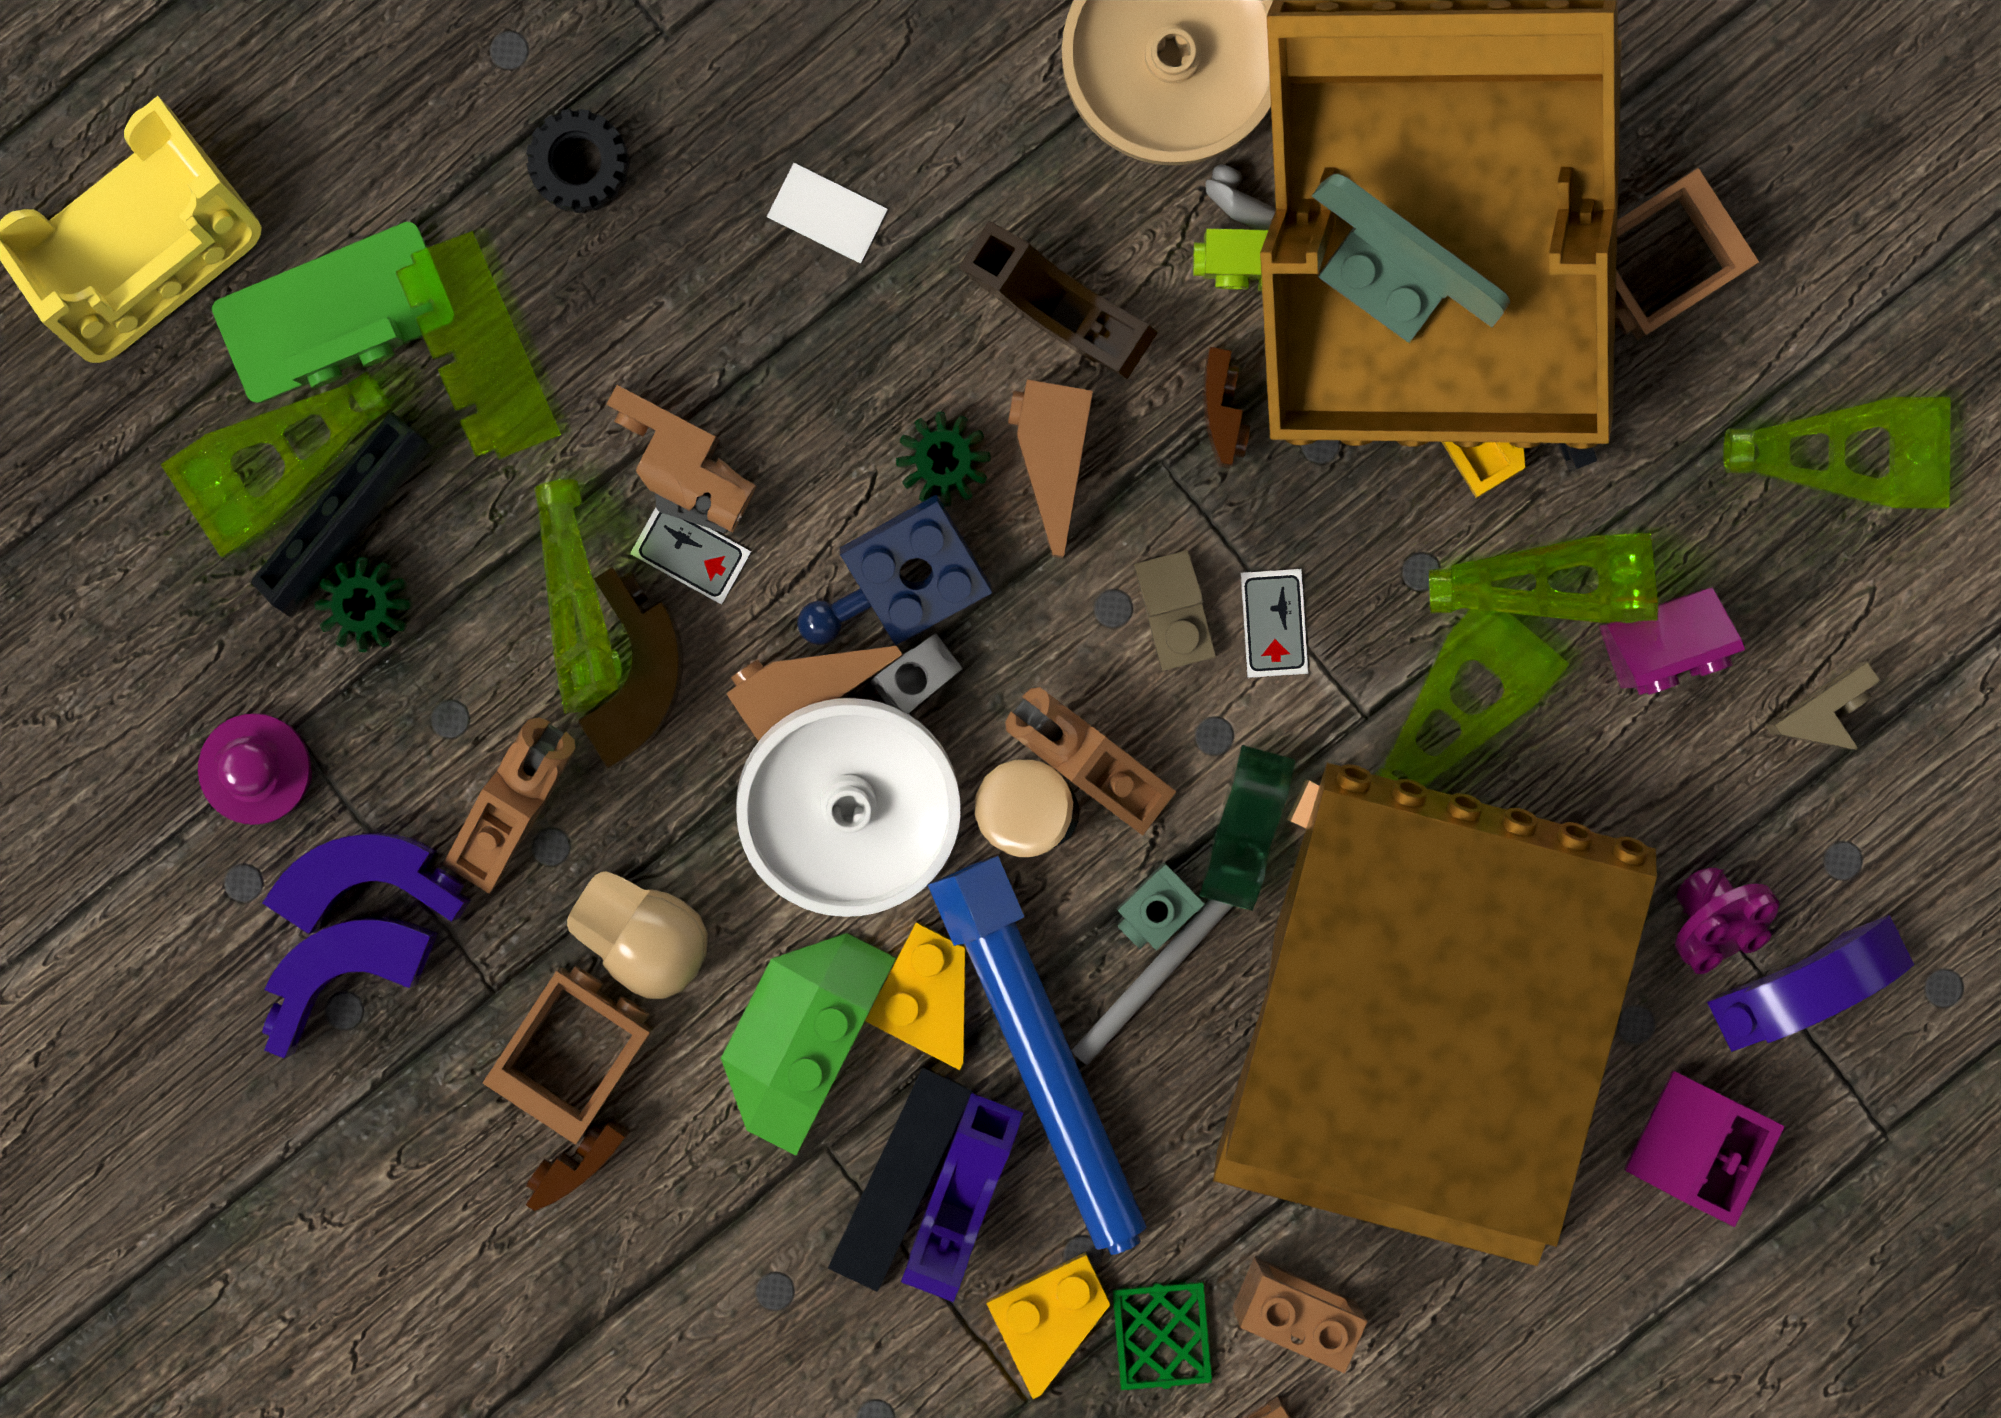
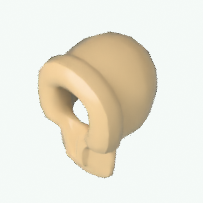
(643, 935)

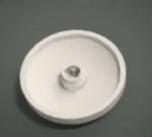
(848, 807)

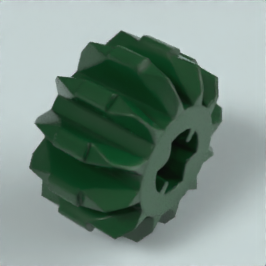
(926, 465)
(352, 589)

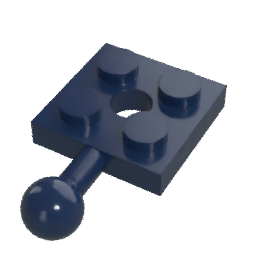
(900, 604)

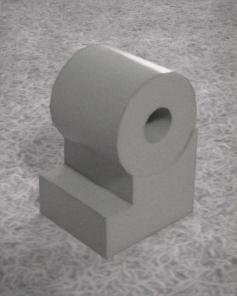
(916, 675)

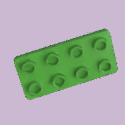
(322, 316)

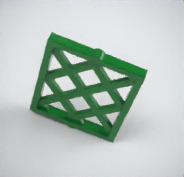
(1165, 1378)

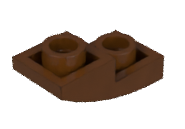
(1223, 424)
(558, 1179)

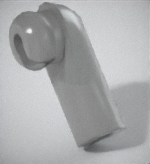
(1237, 205)

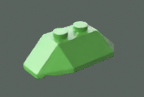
(801, 1034)

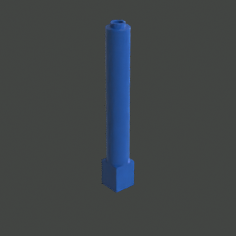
(983, 915)

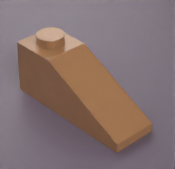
(1051, 443)
(782, 687)

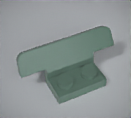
(1397, 268)

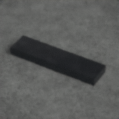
(900, 1179)

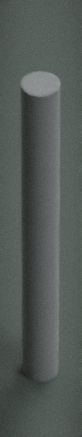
(1150, 980)

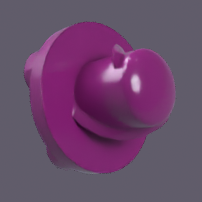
(254, 769)
(1722, 918)

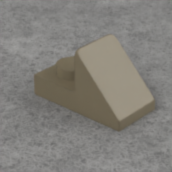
(1175, 610)
(1814, 715)

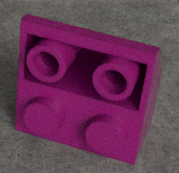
(1688, 635)
(1704, 1148)

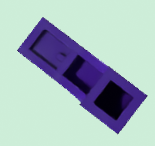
(324, 874)
(368, 945)
(1813, 988)
(961, 1197)

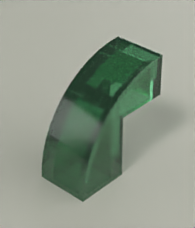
(1247, 827)

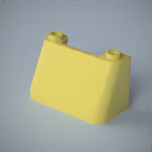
(130, 241)

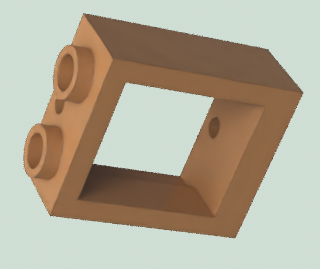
(1717, 231)
(538, 1100)
(1286, 1305)

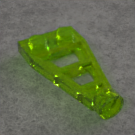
(1916, 452)
(218, 495)
(1623, 575)
(1509, 653)
(587, 668)

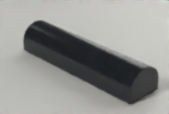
(341, 514)

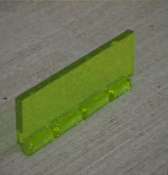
(488, 354)

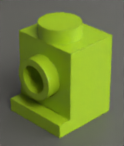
(1230, 257)

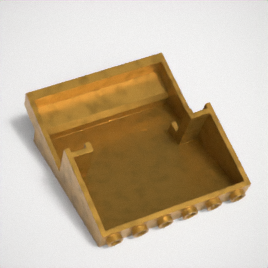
(1500, 147)
(1437, 1014)

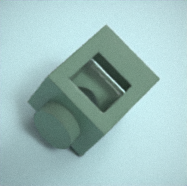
(1159, 886)

